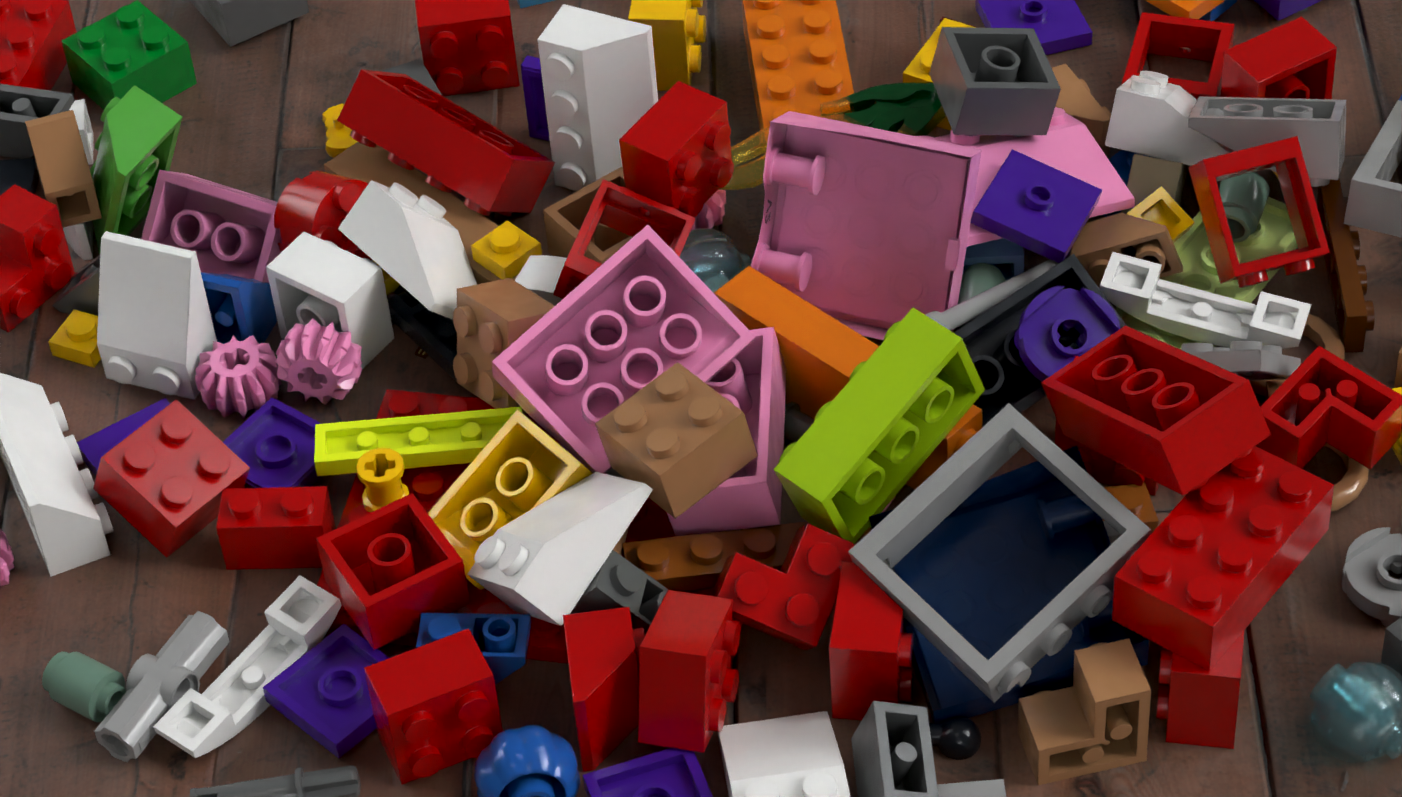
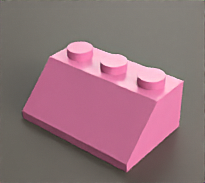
(221, 224)

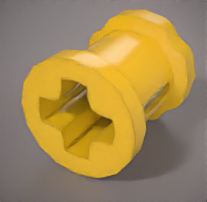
(381, 473)

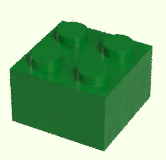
(129, 51)

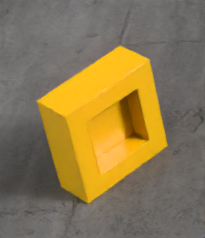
(1164, 210)
(505, 250)
(77, 339)

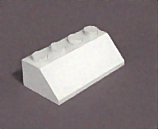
(595, 89)
(47, 478)

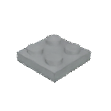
(1247, 359)

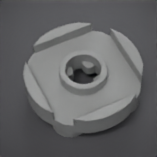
(1367, 578)

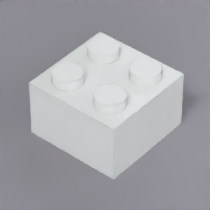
(331, 286)

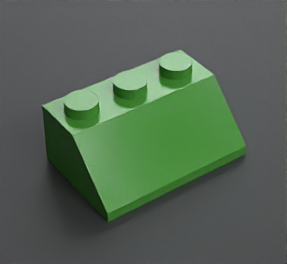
(131, 150)

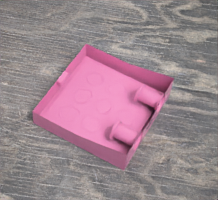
(865, 219)

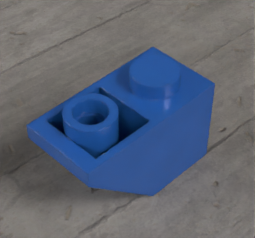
(499, 636)

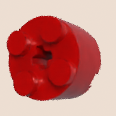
(318, 207)

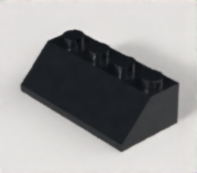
(993, 346)

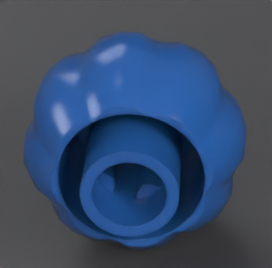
(527, 764)

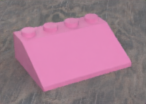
(1065, 147)
(614, 339)

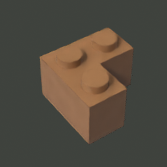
(1094, 722)

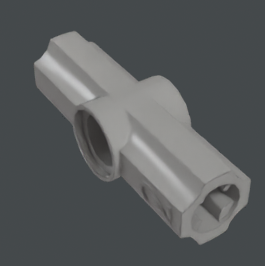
(159, 683)

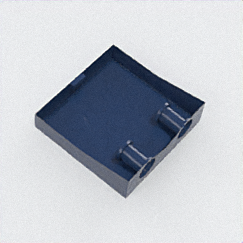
(995, 571)

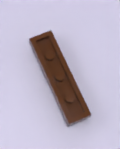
(1345, 277)

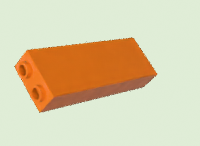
(820, 353)

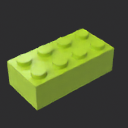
(880, 426)

